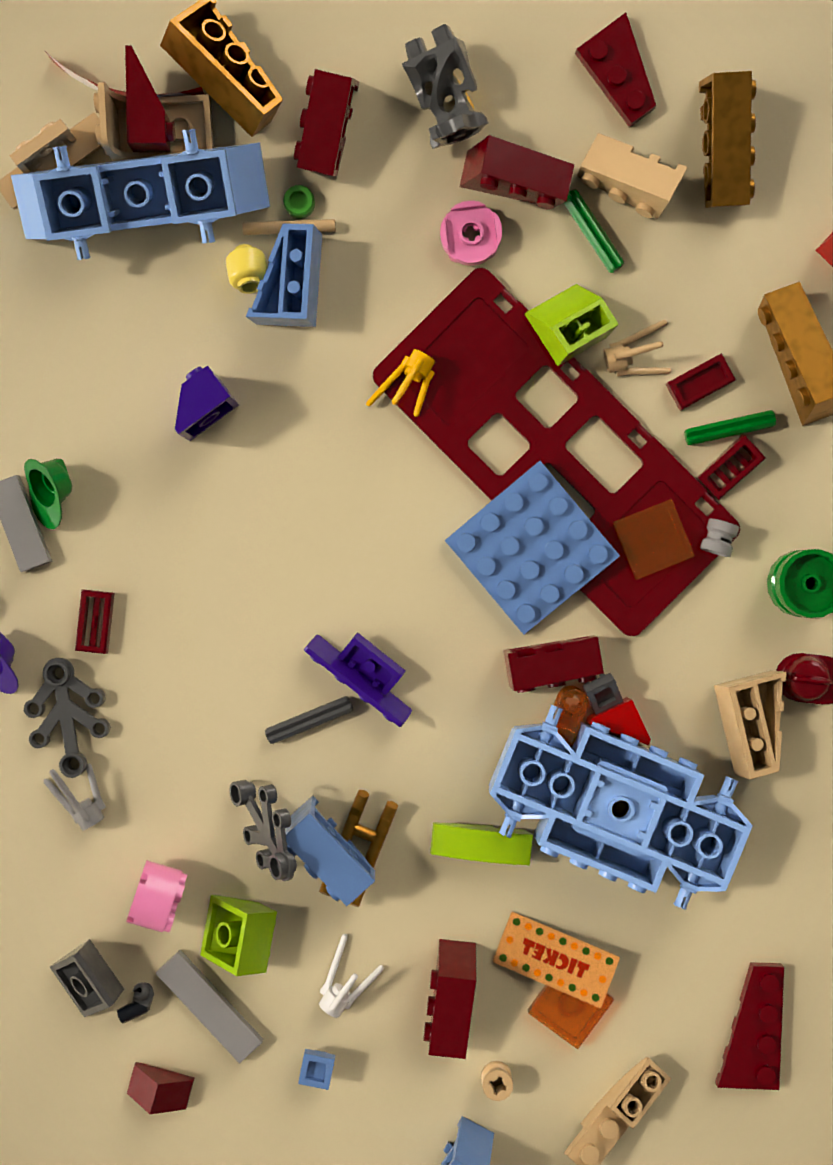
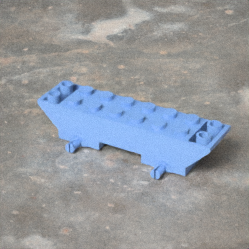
(141, 192)

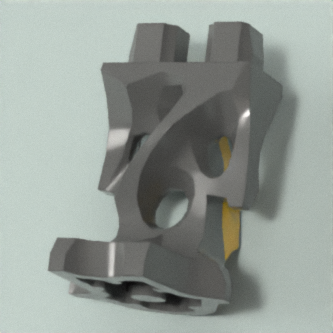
(438, 67)

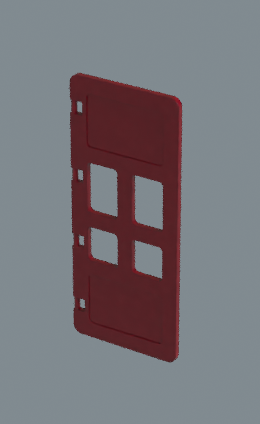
(478, 370)

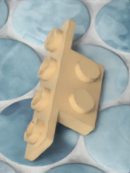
(39, 155)

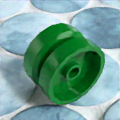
(788, 583)

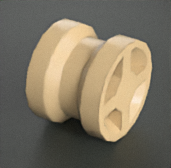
(497, 1072)

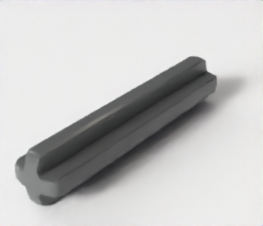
(309, 720)

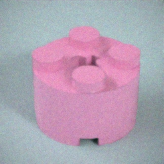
(157, 897)

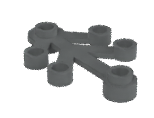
(64, 712)
(276, 857)

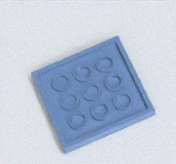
(532, 547)

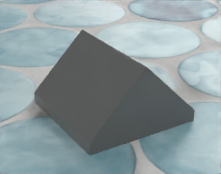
(87, 979)

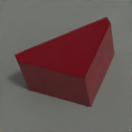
(159, 1089)

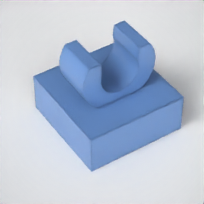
(316, 1069)

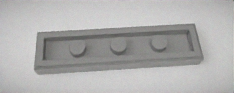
(209, 1006)

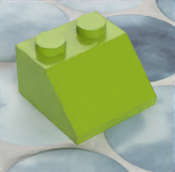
(238, 935)

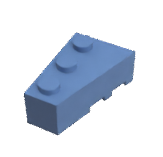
(471, 1146)

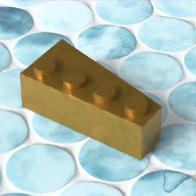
(728, 138)
(800, 350)

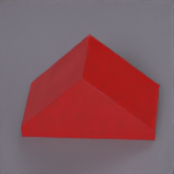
(622, 719)

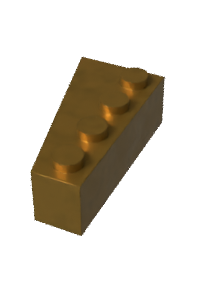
(221, 65)

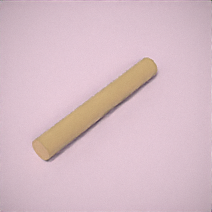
(274, 227)

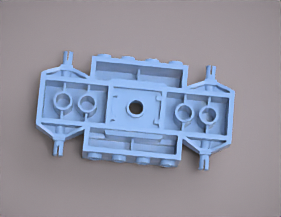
(574, 798)

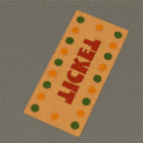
(556, 959)

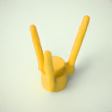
(417, 367)

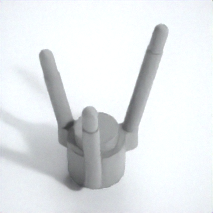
(84, 813)

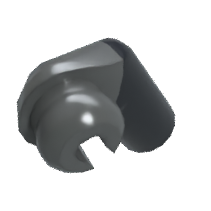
(140, 1005)

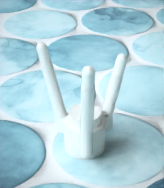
(338, 997)

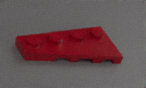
(755, 1042)

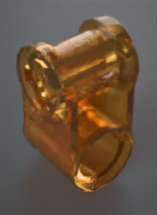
(570, 717)

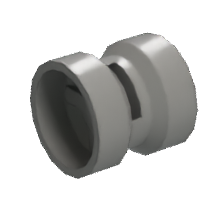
(719, 537)

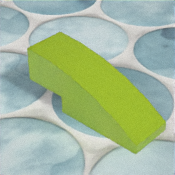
(481, 843)

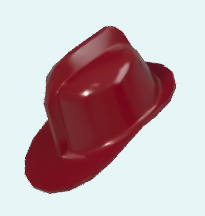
(808, 678)

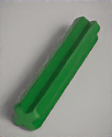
(593, 231)
(730, 427)

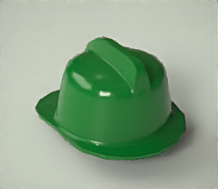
(48, 488)

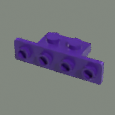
(365, 672)

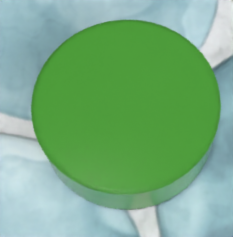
(299, 201)

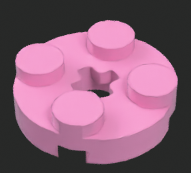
(483, 220)

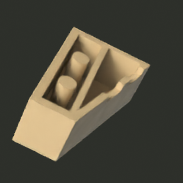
(629, 176)
(751, 722)

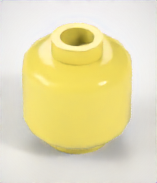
(246, 268)

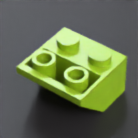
(571, 322)

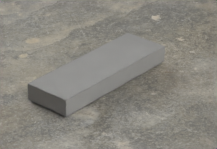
(21, 525)

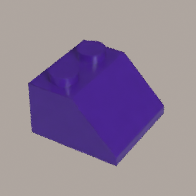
(202, 402)

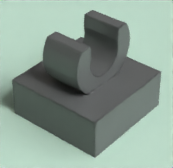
(602, 693)

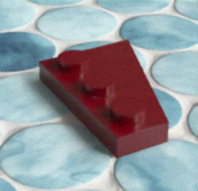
(619, 70)

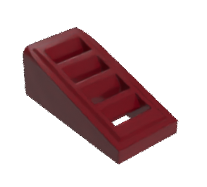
(747, 467)

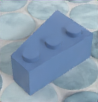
(292, 279)
(328, 853)

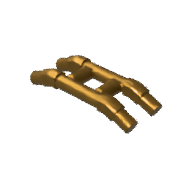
(376, 836)

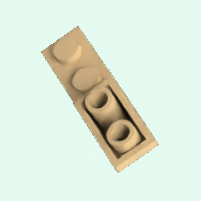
(616, 1111)

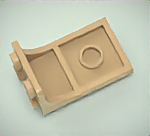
(185, 112)

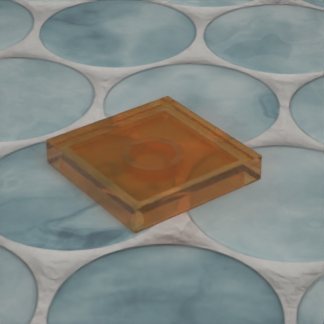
(653, 539)
(567, 1015)

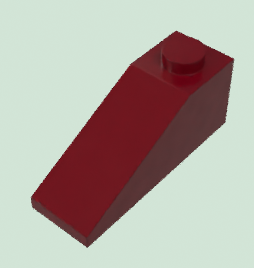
(146, 119)

